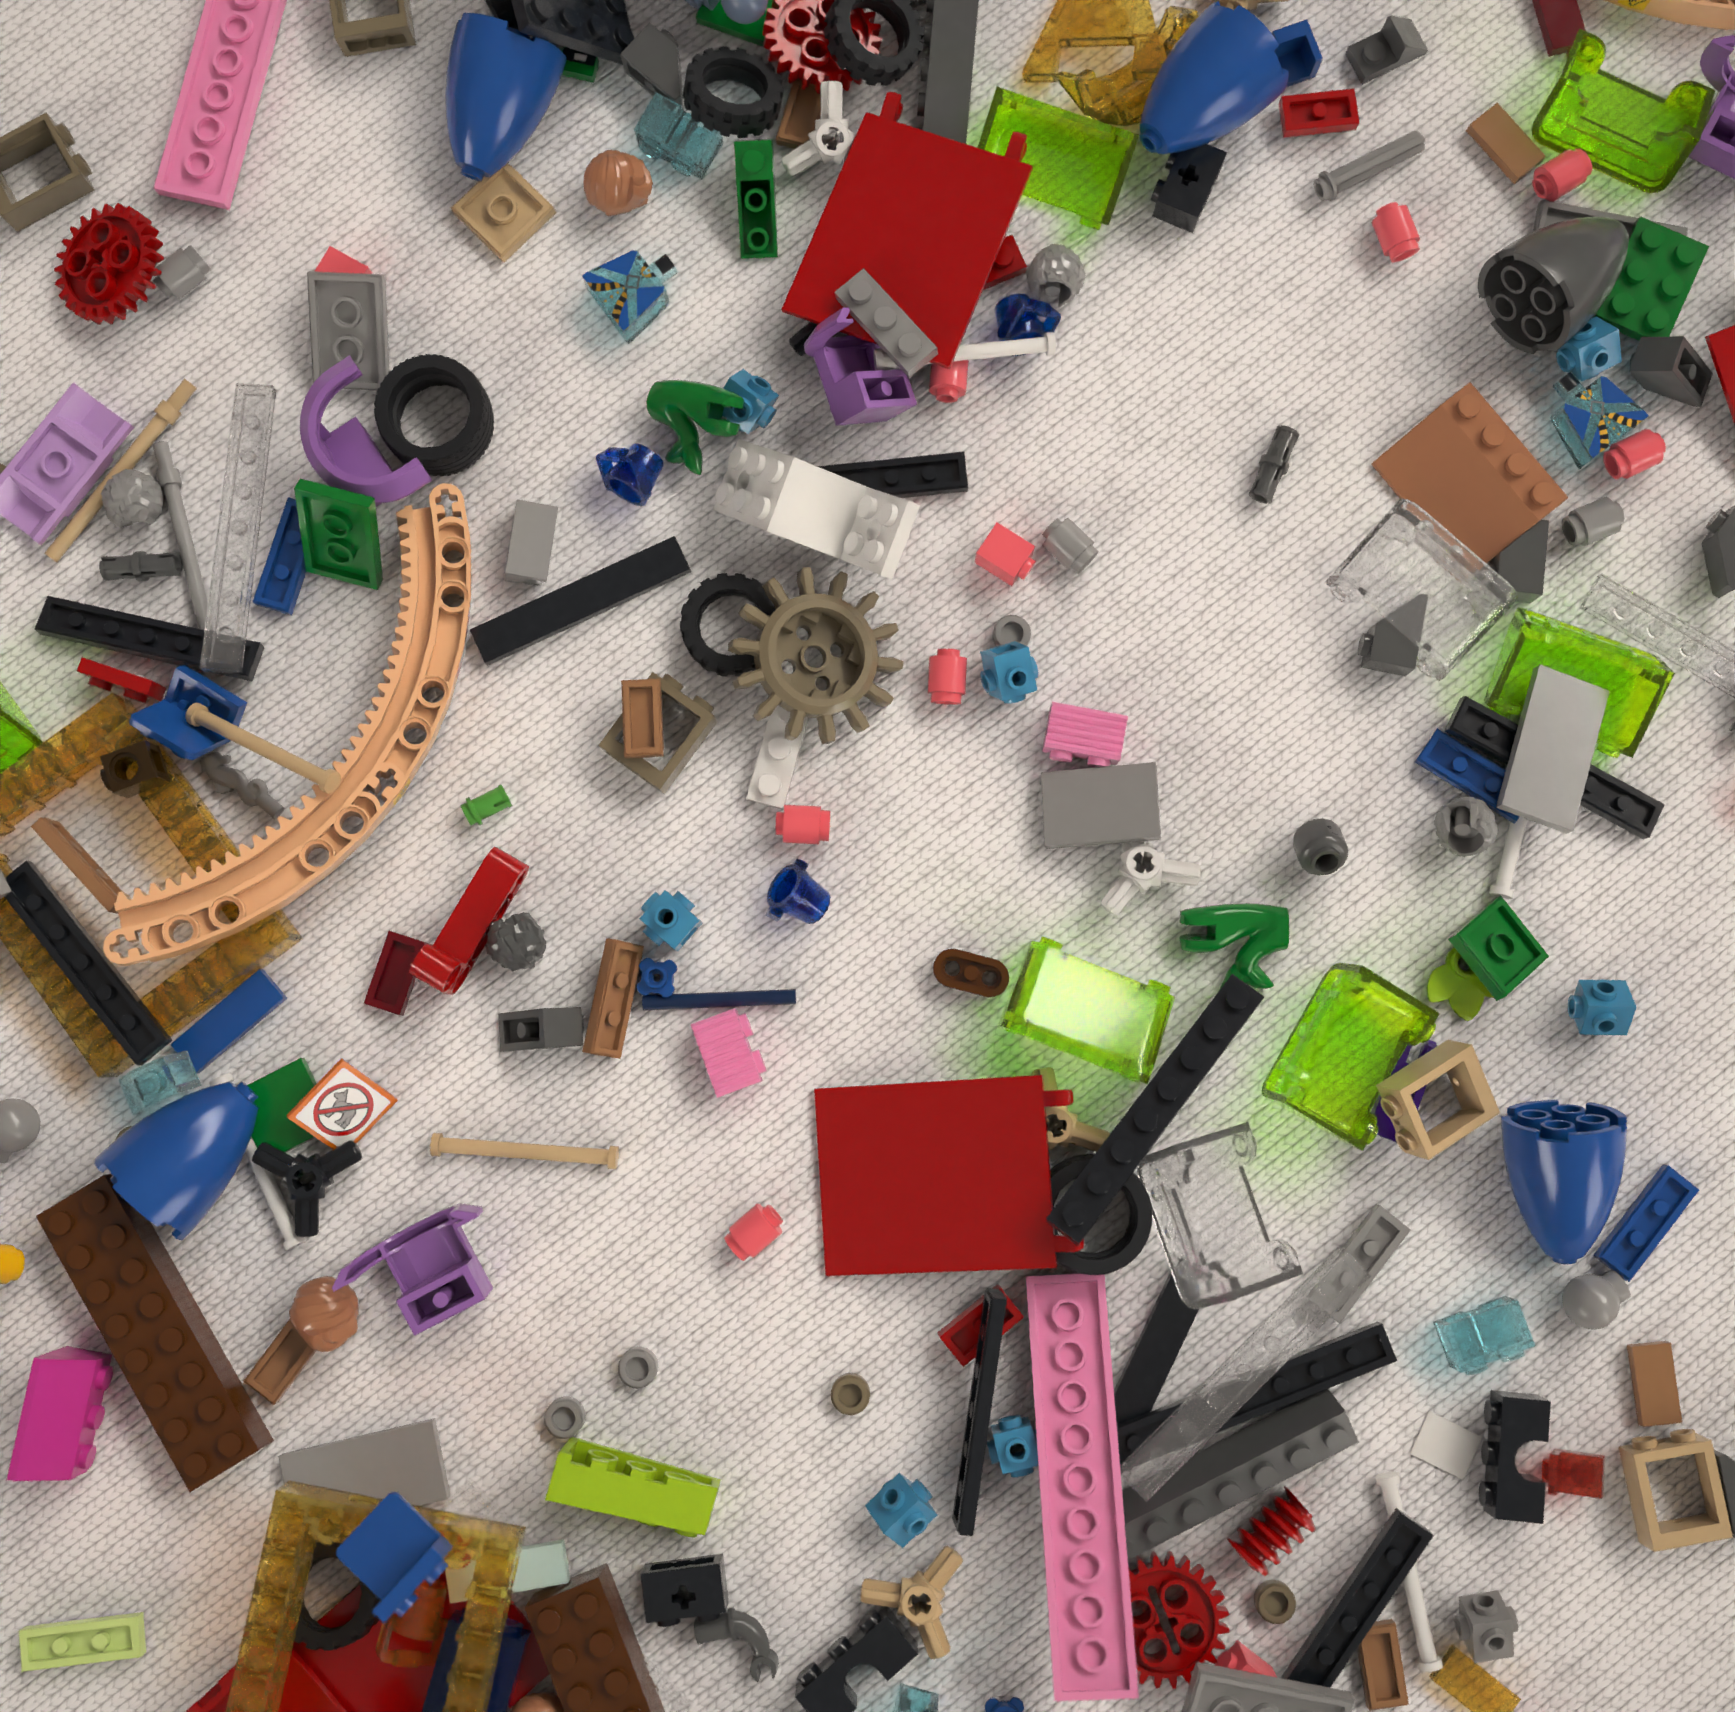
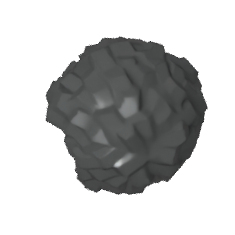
(516, 942)

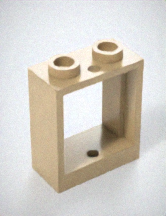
(1468, 1084)
(1680, 1531)

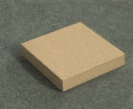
(503, 211)

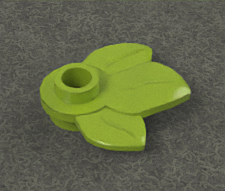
(1459, 986)

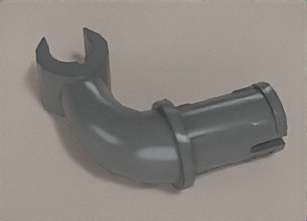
(740, 1626)

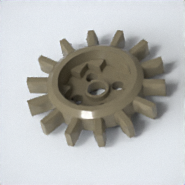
(827, 622)

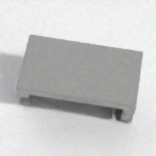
(531, 543)

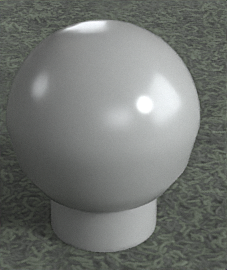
(18, 1126)
(1594, 1299)

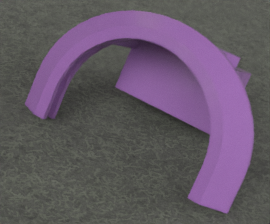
(1717, 140)
(849, 376)
(348, 454)
(431, 1267)

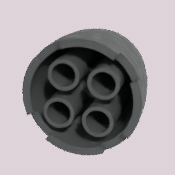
(1553, 281)

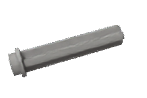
(1397, 151)

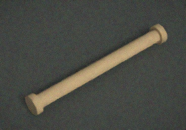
(326, 779)
(524, 1151)

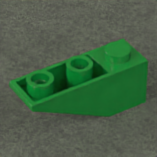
(756, 198)

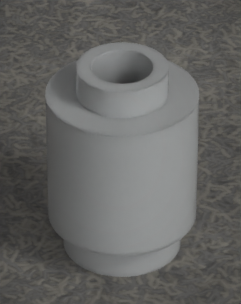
(181, 272)
(1593, 522)
(1069, 545)

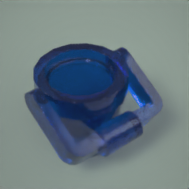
(1019, 318)
(633, 474)
(797, 895)

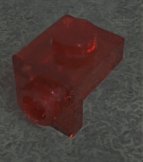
(1574, 1473)

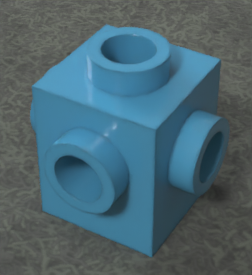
(1591, 350)
(757, 398)
(1009, 672)
(683, 923)
(1602, 1007)
(1008, 1432)
(902, 1509)

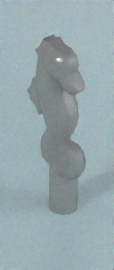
(227, 779)

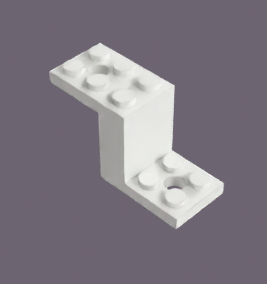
(815, 508)

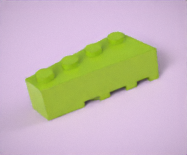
(632, 1487)

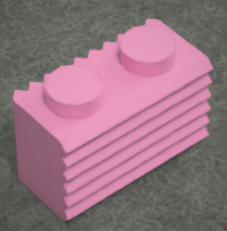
(1084, 735)
(728, 1052)

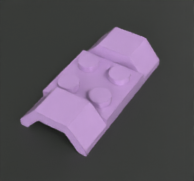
(60, 463)

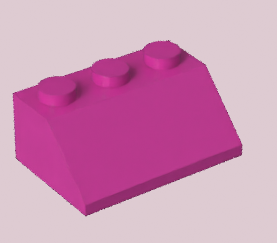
(60, 1415)

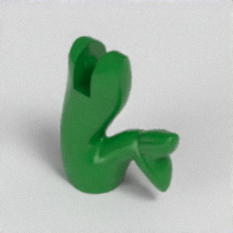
(685, 402)
(1230, 922)

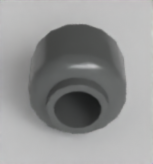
(1320, 846)

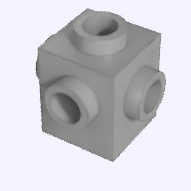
(1486, 1626)

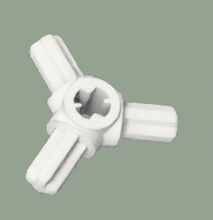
(831, 118)
(1160, 871)

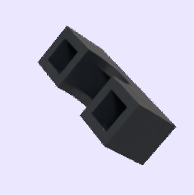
(1512, 1422)
(878, 1643)

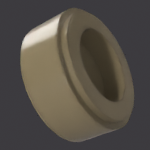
(850, 1394)
(1274, 1601)

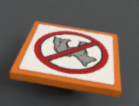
(342, 1106)

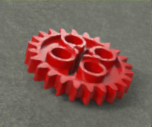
(796, 35)
(108, 264)
(1195, 1605)

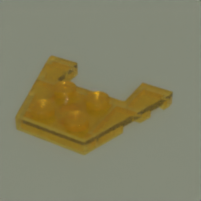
(1096, 25)

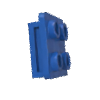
(167, 720)
(394, 1554)

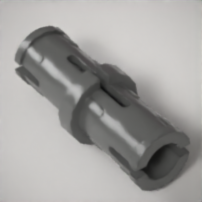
(1274, 464)
(140, 566)

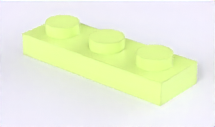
(82, 1641)

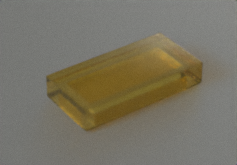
(1473, 1684)

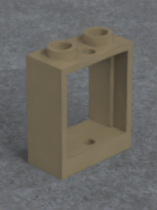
(373, 33)
(22, 144)
(664, 779)

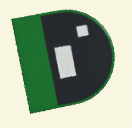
(580, 65)

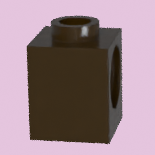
(150, 773)

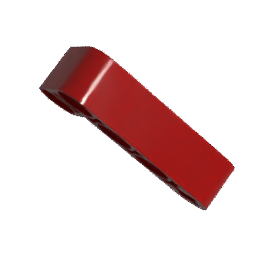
(465, 932)

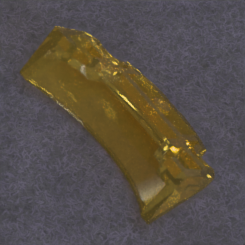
(1116, 96)

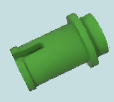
(486, 805)

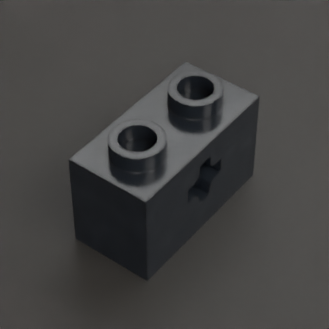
(1180, 203)
(702, 1577)

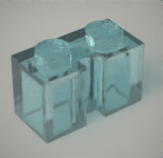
(676, 137)
(1484, 1335)

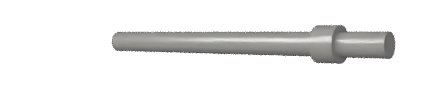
(170, 482)

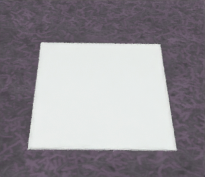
(1446, 1445)

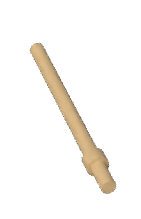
(166, 413)

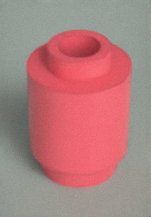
(1562, 174)
(1396, 232)
(949, 383)
(1634, 454)
(947, 677)
(803, 824)
(754, 1231)

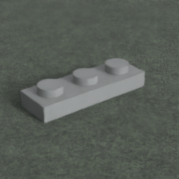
(886, 323)
(1372, 1247)

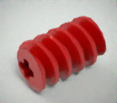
(1273, 1532)

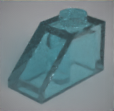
(159, 1081)

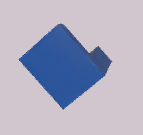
(1298, 52)

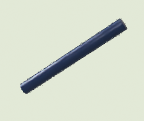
(720, 999)

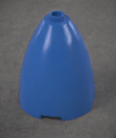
(1212, 81)
(496, 91)
(183, 1155)
(1564, 1171)

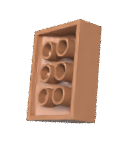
(1471, 474)

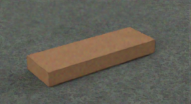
(78, 861)
(613, 998)

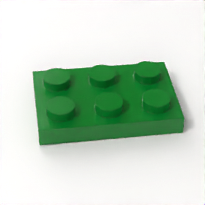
(1652, 281)
(339, 534)

